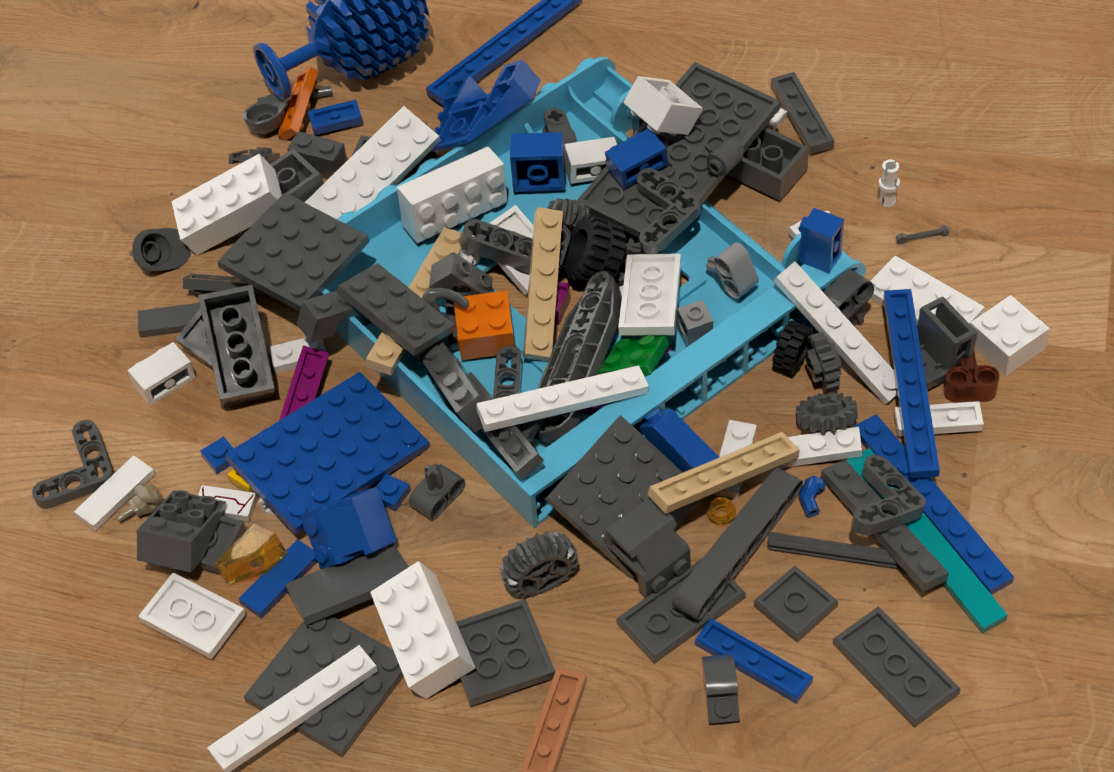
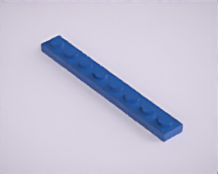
(503, 44)
(911, 384)
(939, 509)

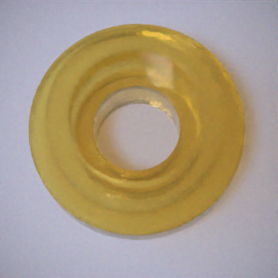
(721, 504)

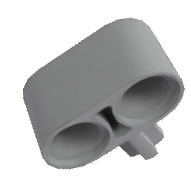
(734, 270)

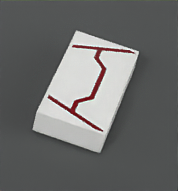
(238, 503)

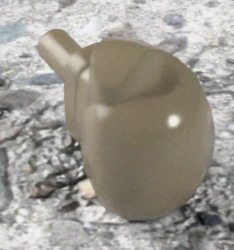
(145, 501)

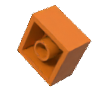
(484, 325)

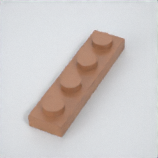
(554, 721)

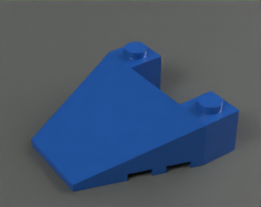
(472, 112)

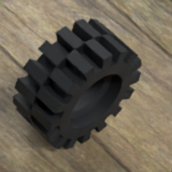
(792, 347)

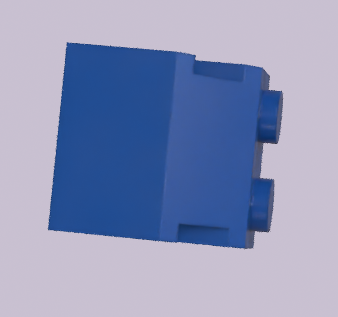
(348, 528)

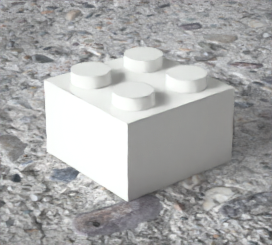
(662, 106)
(1009, 335)

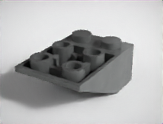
(179, 530)

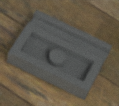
(243, 155)

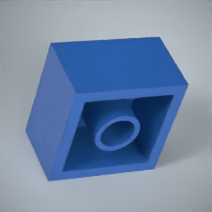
(537, 161)

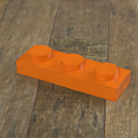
(299, 103)

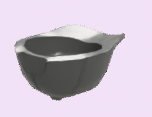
(266, 114)

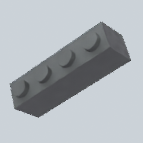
(454, 383)

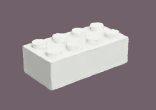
(452, 194)
(226, 204)
(422, 630)

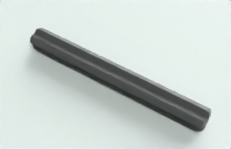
(831, 549)

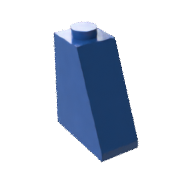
(676, 439)

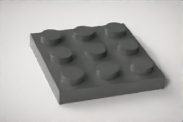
(504, 652)

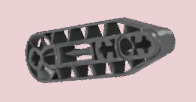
(581, 347)

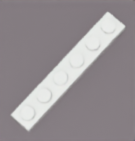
(839, 331)
(562, 398)
(292, 709)

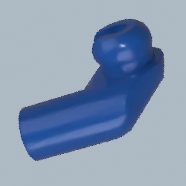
(807, 495)

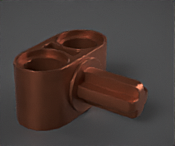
(971, 382)

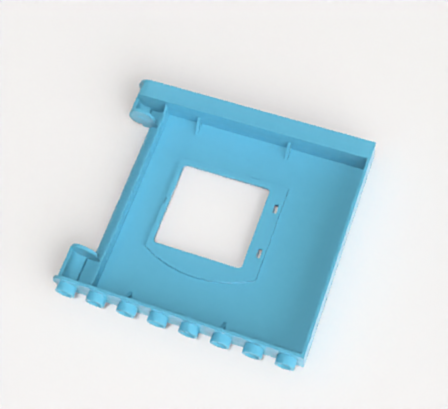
(686, 377)

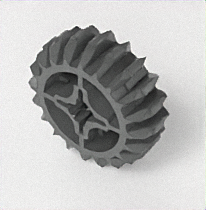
(539, 564)

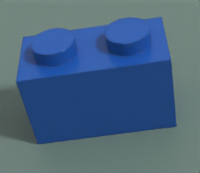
(634, 155)
(821, 240)

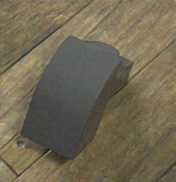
(721, 688)

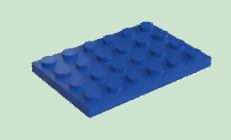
(327, 450)

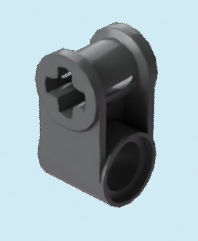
(557, 121)

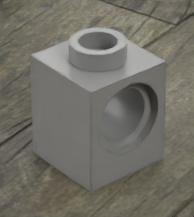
(694, 321)

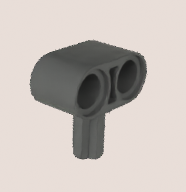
(850, 294)
(436, 490)

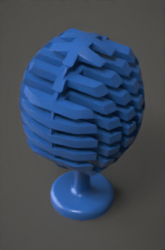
(352, 38)

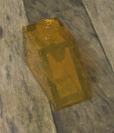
(251, 555)

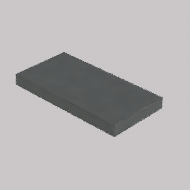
(344, 584)
(662, 627)
(896, 666)

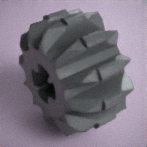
(572, 211)

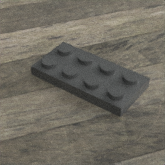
(395, 309)

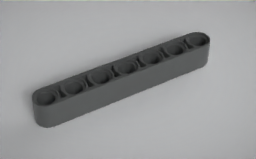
(737, 544)

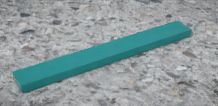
(961, 582)

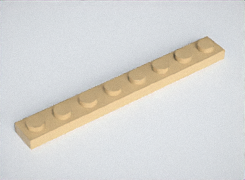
(386, 351)

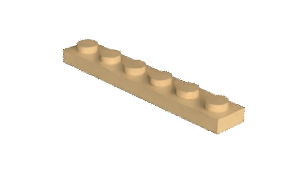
(542, 284)
(723, 472)

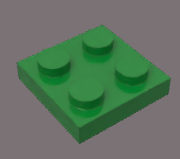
(636, 352)

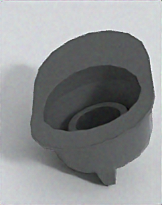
(159, 249)

